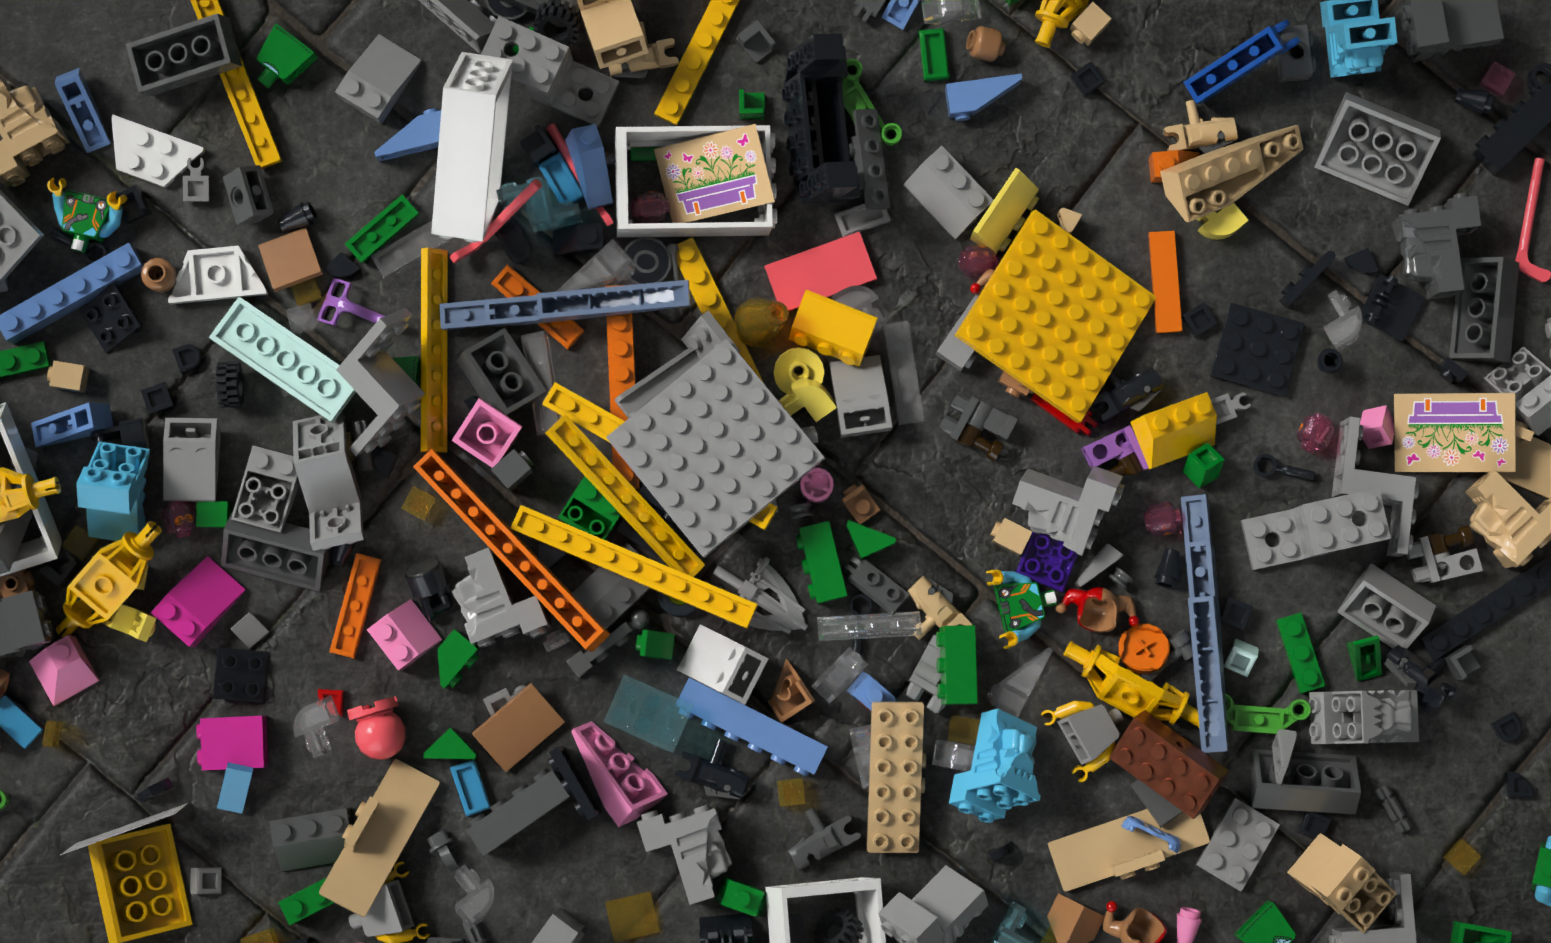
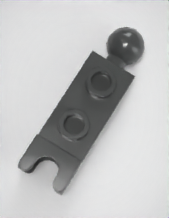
(582, 662)

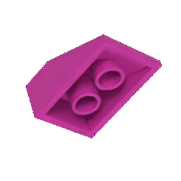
(198, 602)

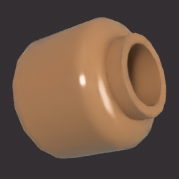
(985, 44)
(155, 268)

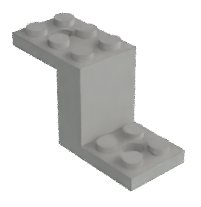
(551, 73)
(381, 381)
(327, 482)
(1394, 489)
(1316, 529)
(1400, 911)

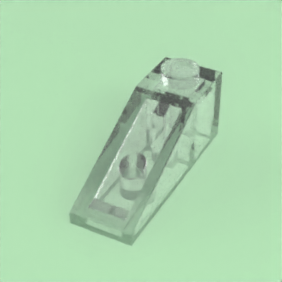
(604, 269)
(1015, 689)

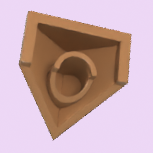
(789, 694)
(1073, 921)

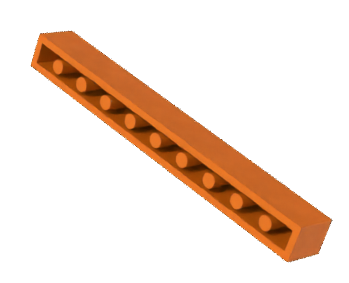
(511, 550)

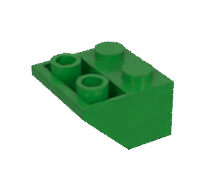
(590, 511)

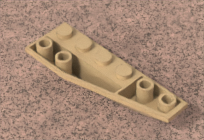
(1228, 172)

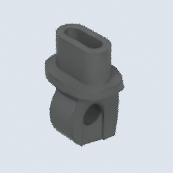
(442, 845)

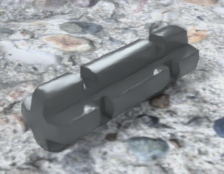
(1393, 808)

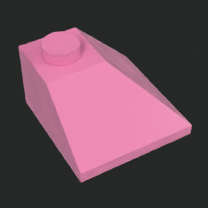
(63, 669)

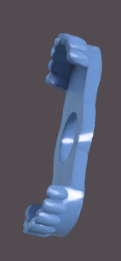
(1133, 822)

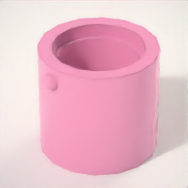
(816, 485)

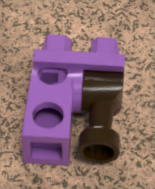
(1122, 446)

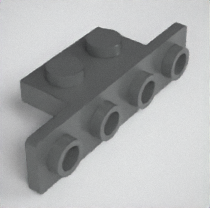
(868, 157)

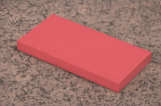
(821, 270)

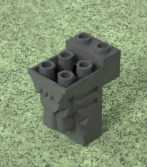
(1448, 25)
(1432, 246)
(24, 623)

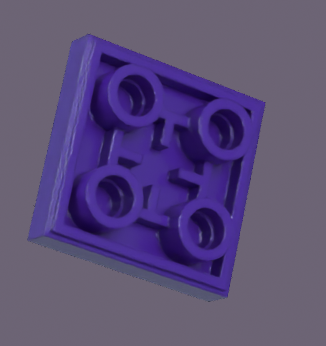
(1047, 561)

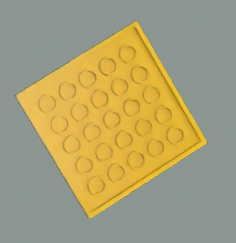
(1055, 316)

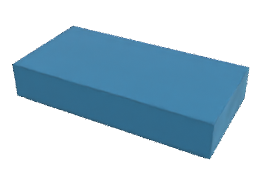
(561, 179)
(18, 723)
(235, 787)
(470, 787)

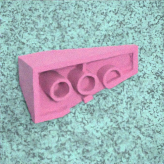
(620, 782)

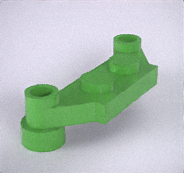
(856, 98)
(1264, 718)

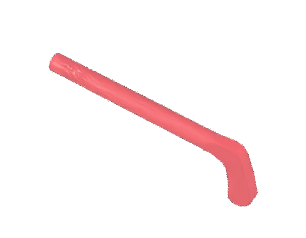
(562, 147)
(504, 216)
(1536, 273)

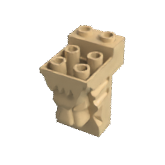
(612, 30)
(26, 132)
(1508, 520)
(1342, 881)

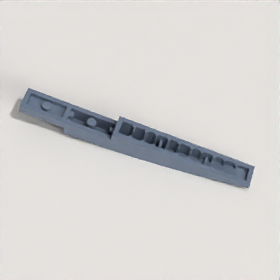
(565, 305)
(1205, 624)

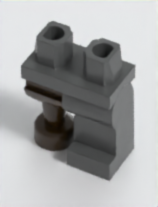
(974, 419)

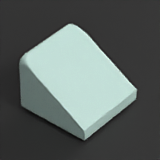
(1241, 657)

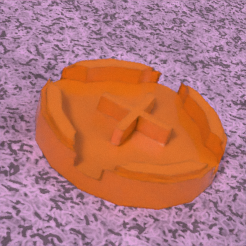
(1143, 649)

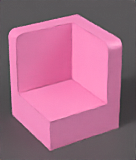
(1377, 427)

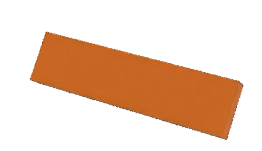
(1165, 282)
(514, 285)
(355, 605)

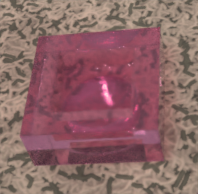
(1497, 78)

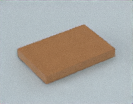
(518, 727)

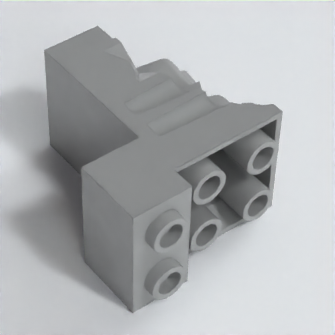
(1068, 510)
(489, 604)
(1363, 717)
(695, 845)
(936, 912)

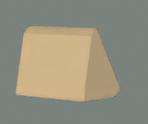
(1068, 219)

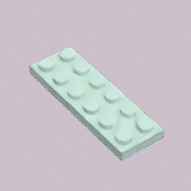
(283, 359)

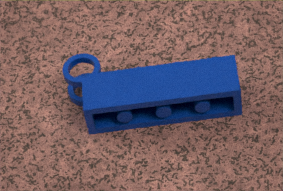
(1239, 62)

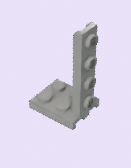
(700, 340)

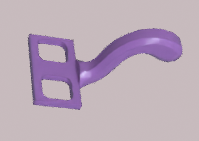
(344, 305)

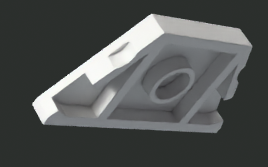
(150, 153)
(216, 276)

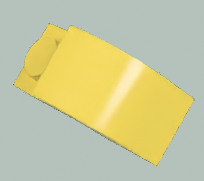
(1223, 223)
(811, 396)
(132, 622)

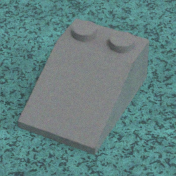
(378, 78)

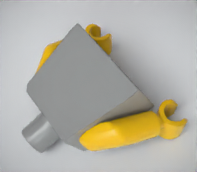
(1089, 732)
(389, 914)

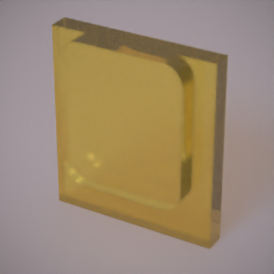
(632, 916)

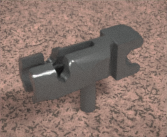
(822, 841)

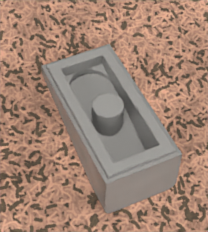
(1101, 561)
(1282, 750)

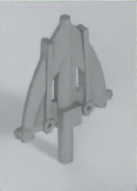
(786, 614)

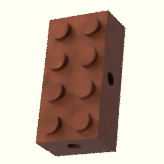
(1168, 764)

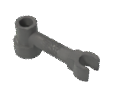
(1181, 648)

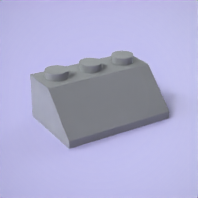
(948, 192)
(1386, 608)

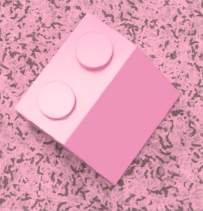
(487, 433)
(404, 635)

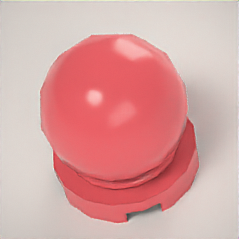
(378, 730)

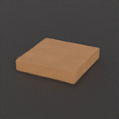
(290, 259)

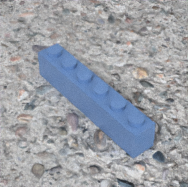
(70, 293)
(753, 727)

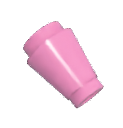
(1188, 924)

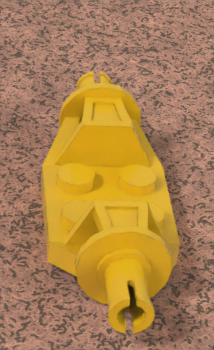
(1051, 21)
(19, 501)
(108, 580)
(1129, 691)

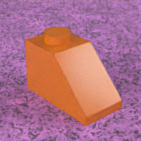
(1165, 159)

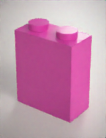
(232, 741)

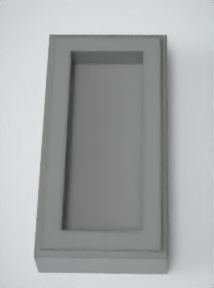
(860, 219)

